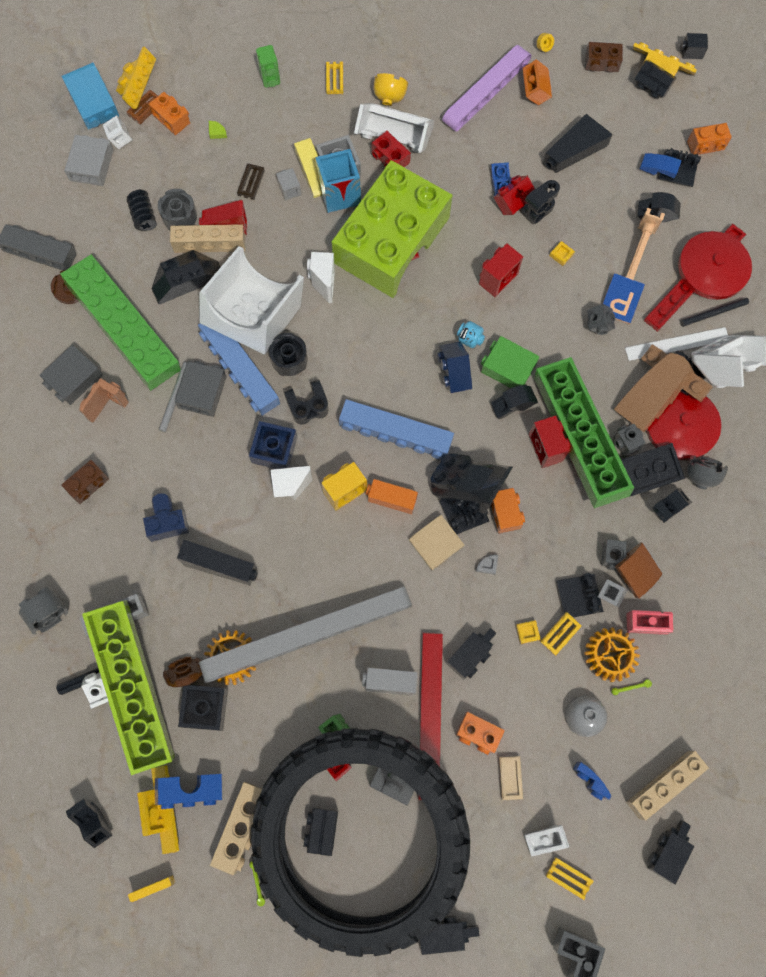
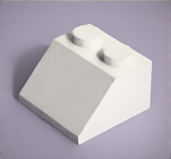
(322, 272)

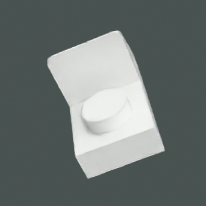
(547, 840)

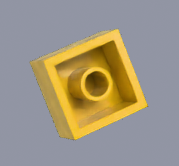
(344, 485)

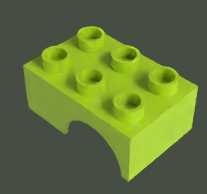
(391, 227)

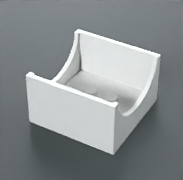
(247, 304)

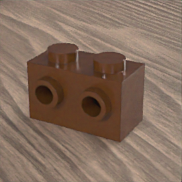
(603, 56)
(85, 482)

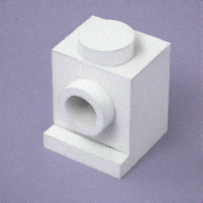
(117, 132)
(98, 697)

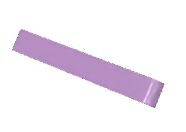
(486, 88)

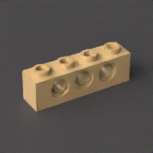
(207, 238)
(667, 785)
(222, 858)

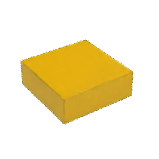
(562, 253)
(528, 632)

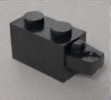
(470, 653)
(671, 853)
(448, 936)

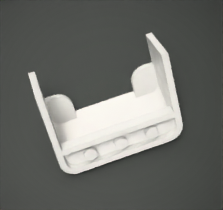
(405, 127)
(726, 358)

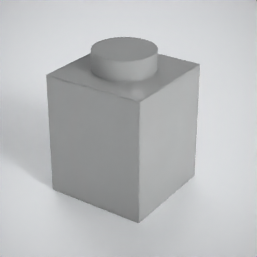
(288, 184)
(613, 593)

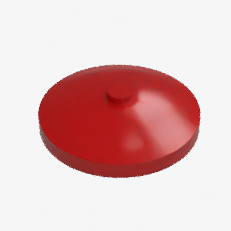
(715, 265)
(688, 425)

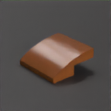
(639, 570)

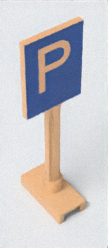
(625, 291)

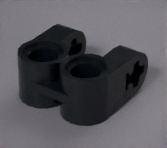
(538, 201)
(308, 406)

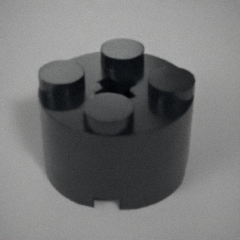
(288, 364)

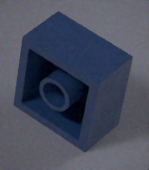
(273, 445)

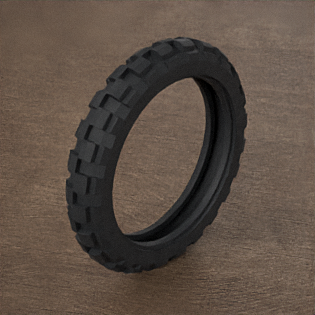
(304, 912)

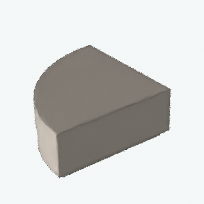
(488, 565)

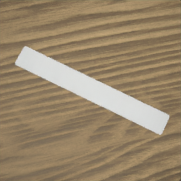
(677, 343)

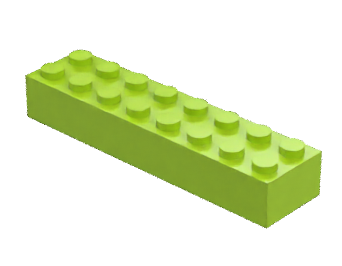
(128, 687)

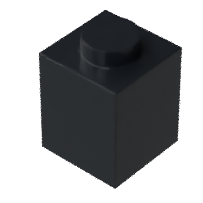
(694, 46)

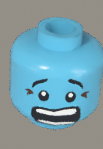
(471, 334)

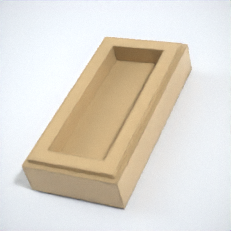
(510, 778)

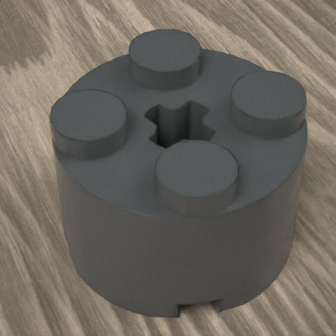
(177, 208)
(42, 610)

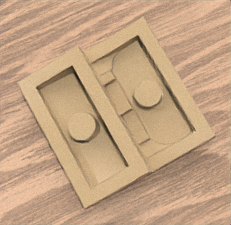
(436, 542)

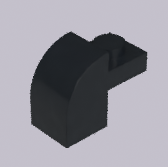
(661, 203)
(514, 399)
(671, 505)
(90, 821)

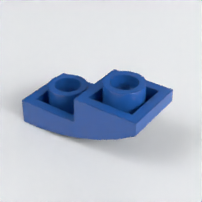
(660, 163)
(500, 176)
(596, 785)

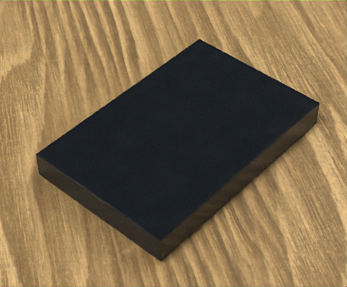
(653, 468)

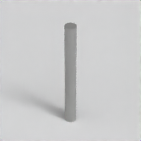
(171, 405)

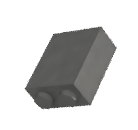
(70, 375)
(201, 388)

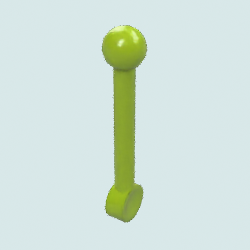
(647, 684)
(261, 900)

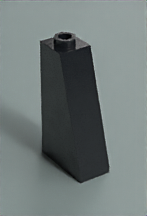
(578, 143)
(216, 563)

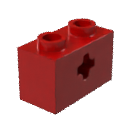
(512, 197)

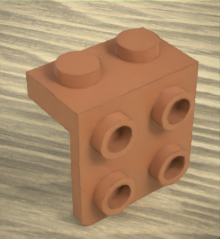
(98, 398)

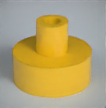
(545, 42)

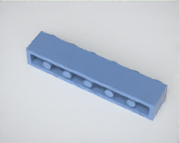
(241, 370)
(396, 429)

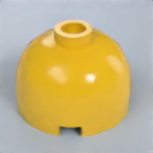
(389, 89)

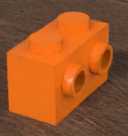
(537, 82)
(169, 113)
(709, 139)
(507, 511)
(479, 733)

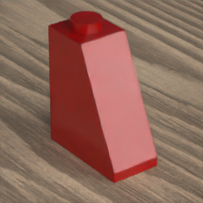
(225, 214)

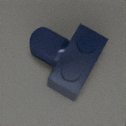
(165, 521)

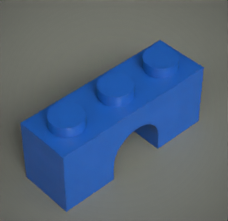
(169, 791)

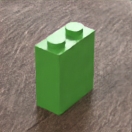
(509, 363)

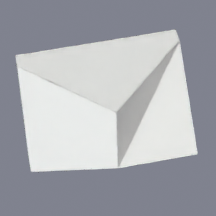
(290, 481)

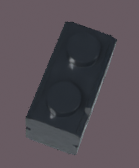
(655, 79)
(322, 831)

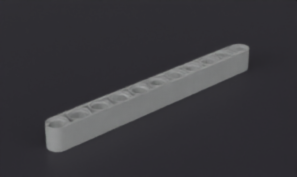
(304, 634)

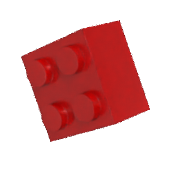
(500, 269)
(549, 441)

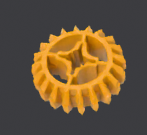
(219, 645)
(614, 662)

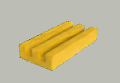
(334, 66)
(571, 621)
(152, 888)
(585, 888)

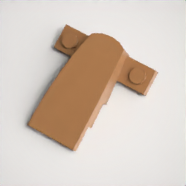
(660, 387)

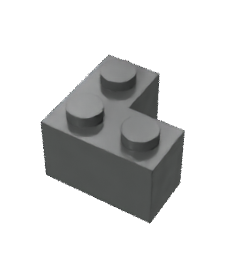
(585, 953)

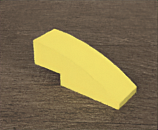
(306, 155)

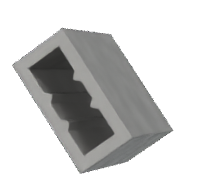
(89, 160)
(390, 681)

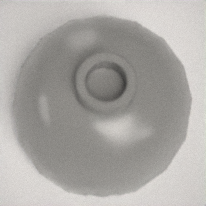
(586, 716)

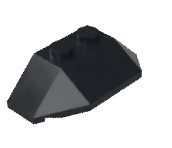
(183, 275)

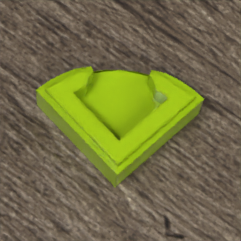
(216, 130)

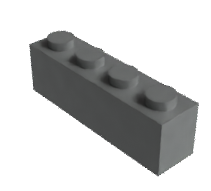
(37, 247)

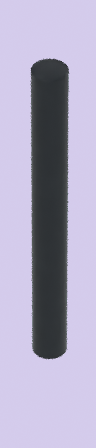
(713, 312)

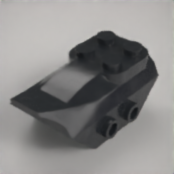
(467, 482)

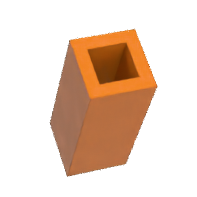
(392, 496)

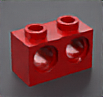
(392, 150)

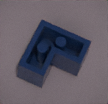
(456, 364)

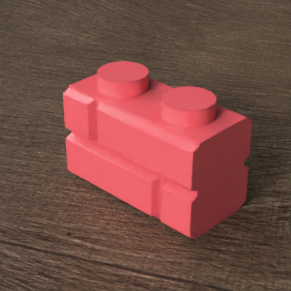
(649, 622)

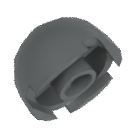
(706, 472)

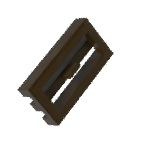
(247, 193)

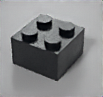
(203, 708)

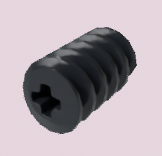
(141, 210)

